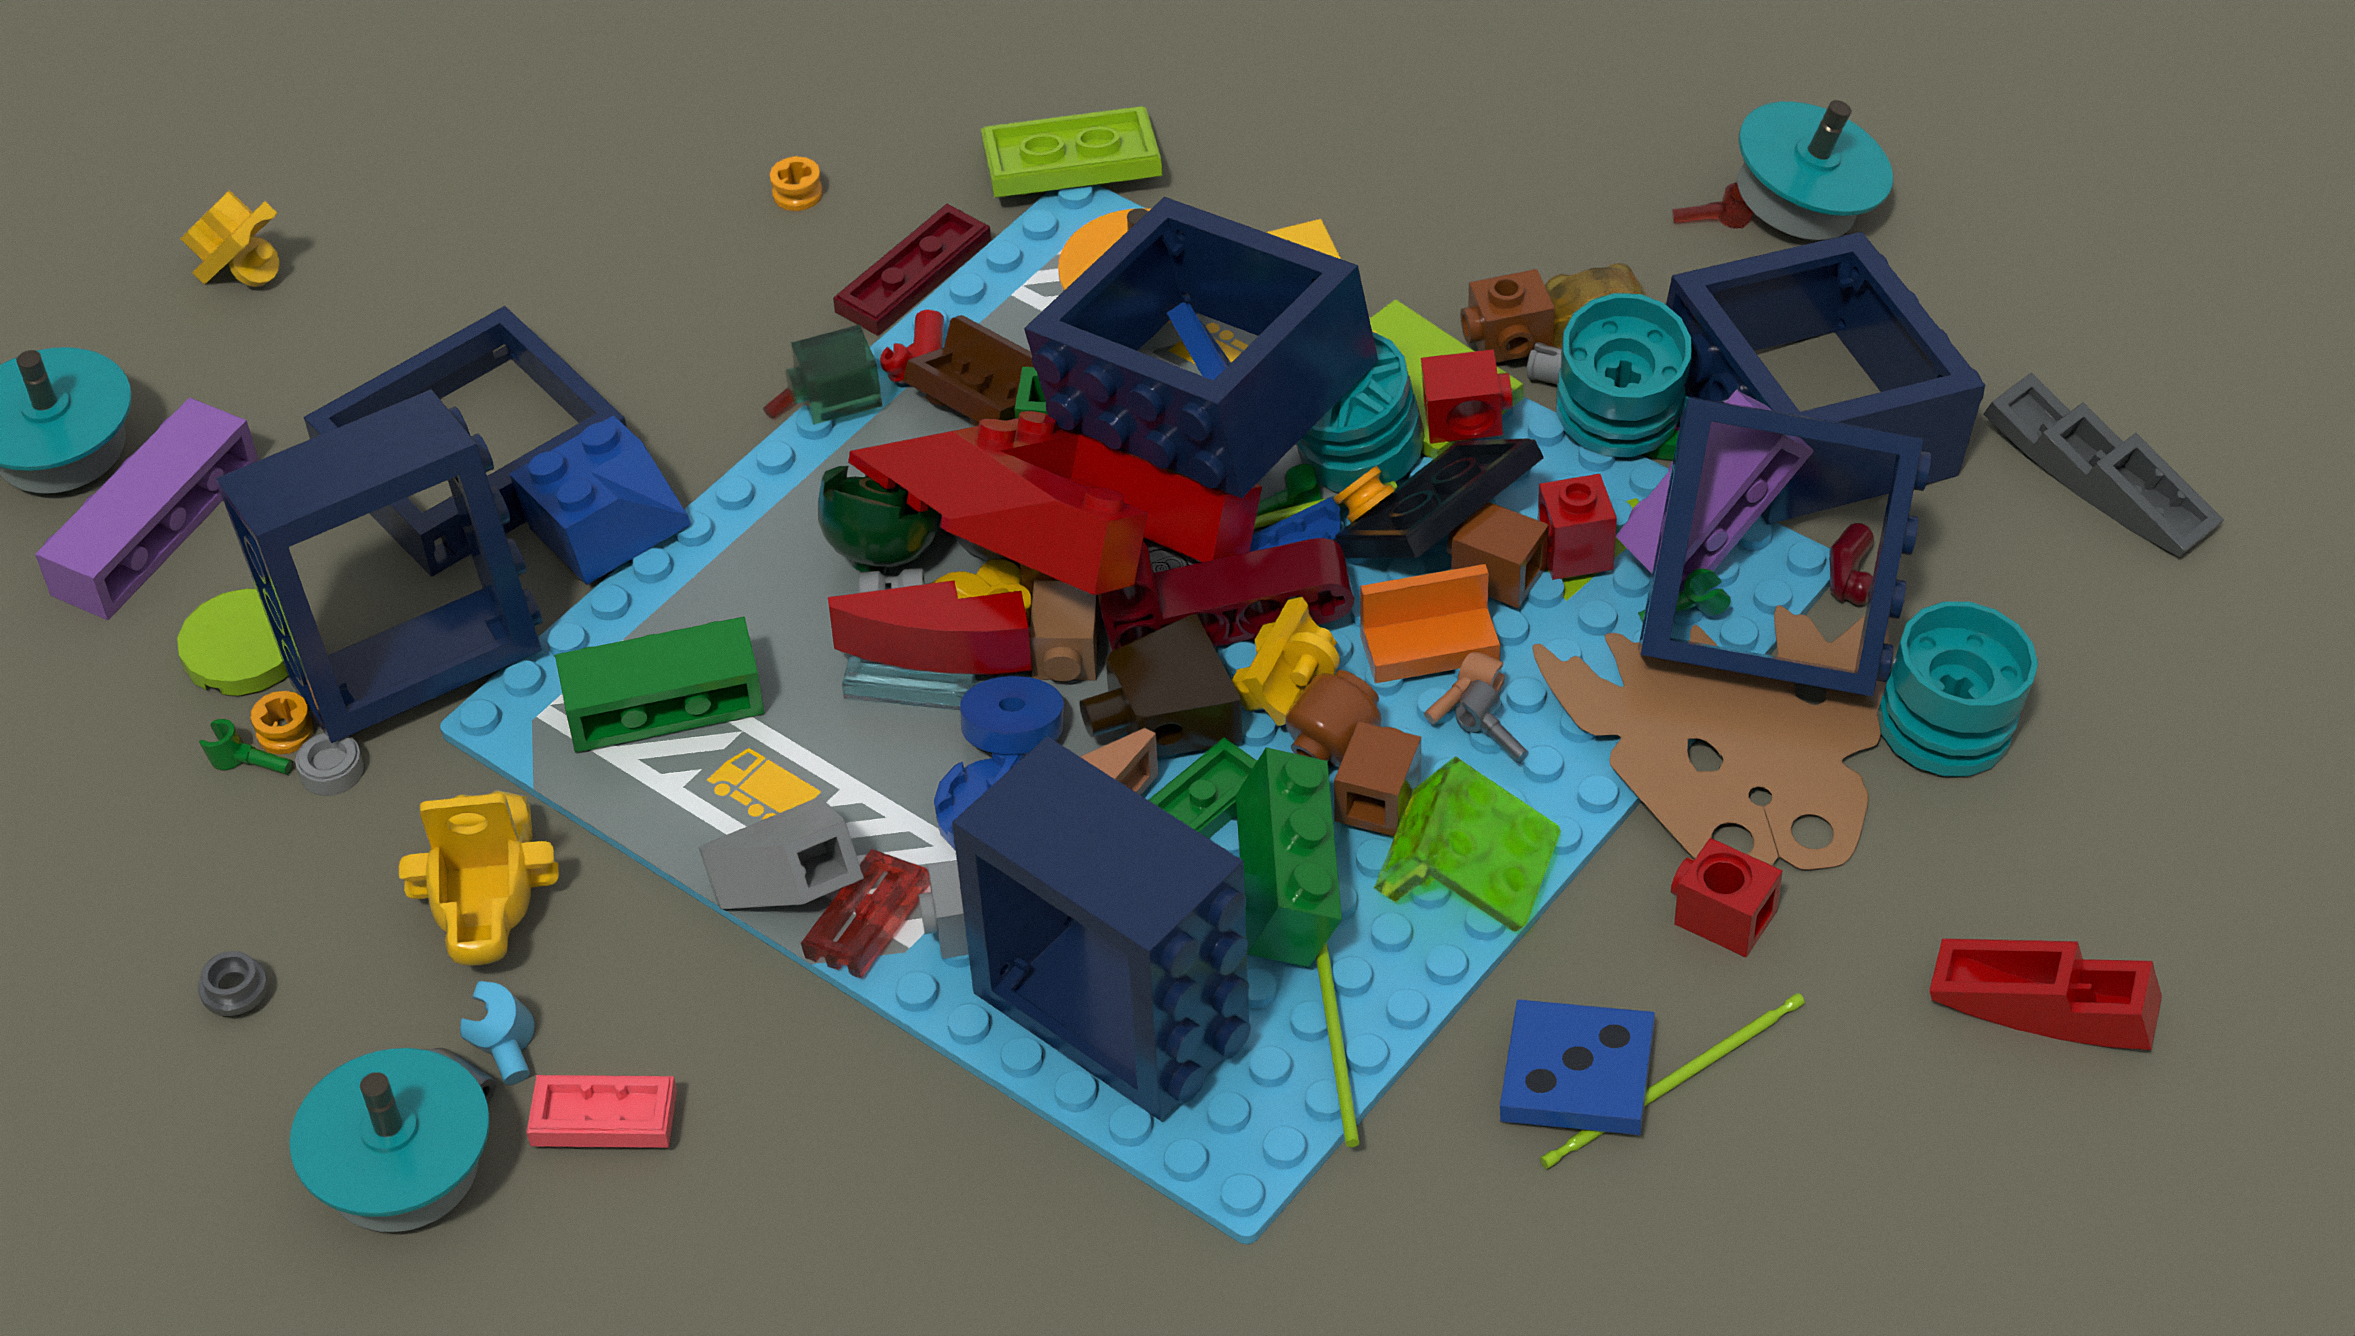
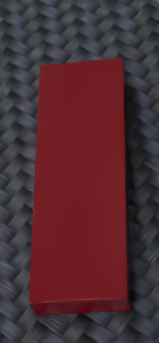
(912, 269)

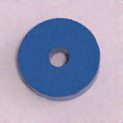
(1011, 714)

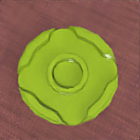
(230, 645)

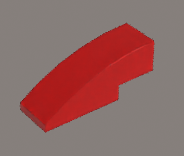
(933, 629)
(2050, 990)

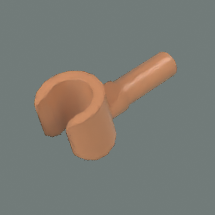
(1474, 667)

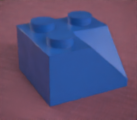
(598, 499)

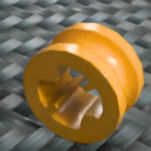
(791, 195)
(1363, 494)
(276, 707)

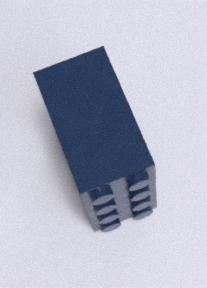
(1818, 291)
(1221, 430)
(345, 478)
(1105, 926)

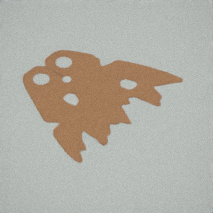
(1754, 725)

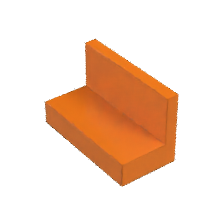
(1426, 623)

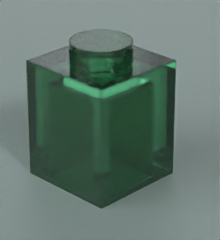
(834, 374)

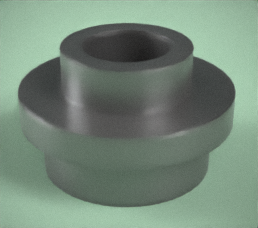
(228, 971)

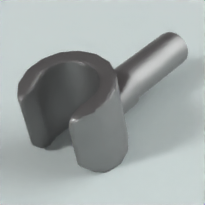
(1476, 713)

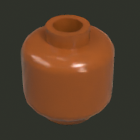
(1328, 713)

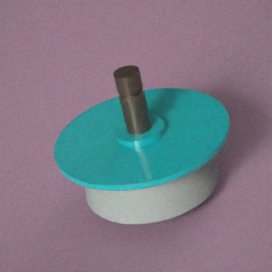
(1810, 168)
(61, 418)
(391, 1138)

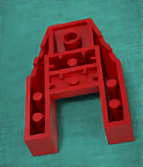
(1060, 499)

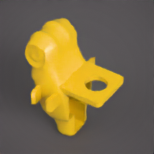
(478, 871)

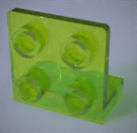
(1472, 842)

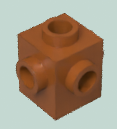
(1509, 315)

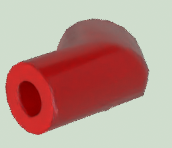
(927, 338)

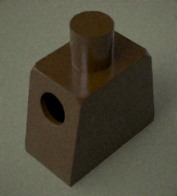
(1171, 687)

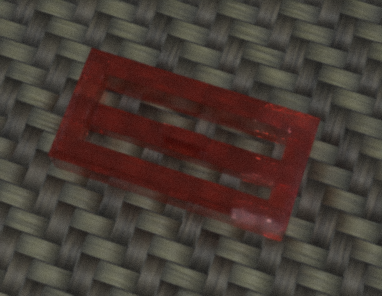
(876, 913)

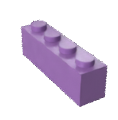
(145, 509)

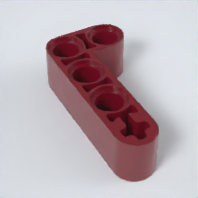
(1232, 592)

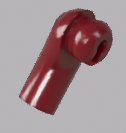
(1844, 558)

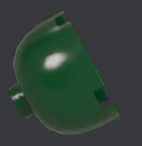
(872, 522)

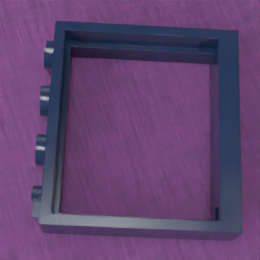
(444, 370)
(1886, 591)

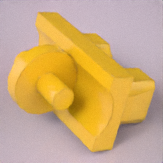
(227, 236)
(1286, 660)

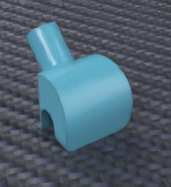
(503, 1030)

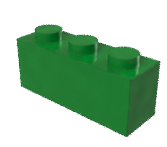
(659, 684)
(1288, 857)

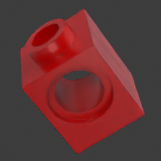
(1464, 396)
(1579, 526)
(1726, 896)

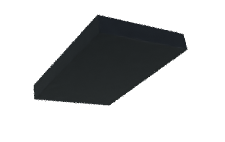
(1438, 498)

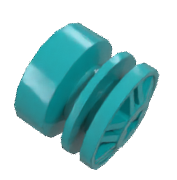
(1623, 374)
(1368, 426)
(1957, 688)

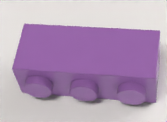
(1737, 483)

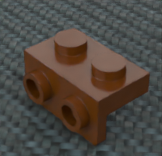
(972, 372)

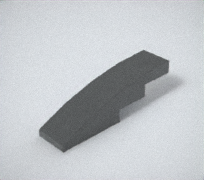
(2112, 475)

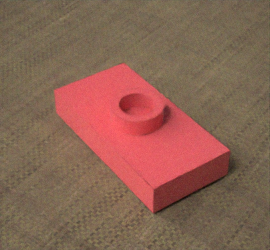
(602, 1111)

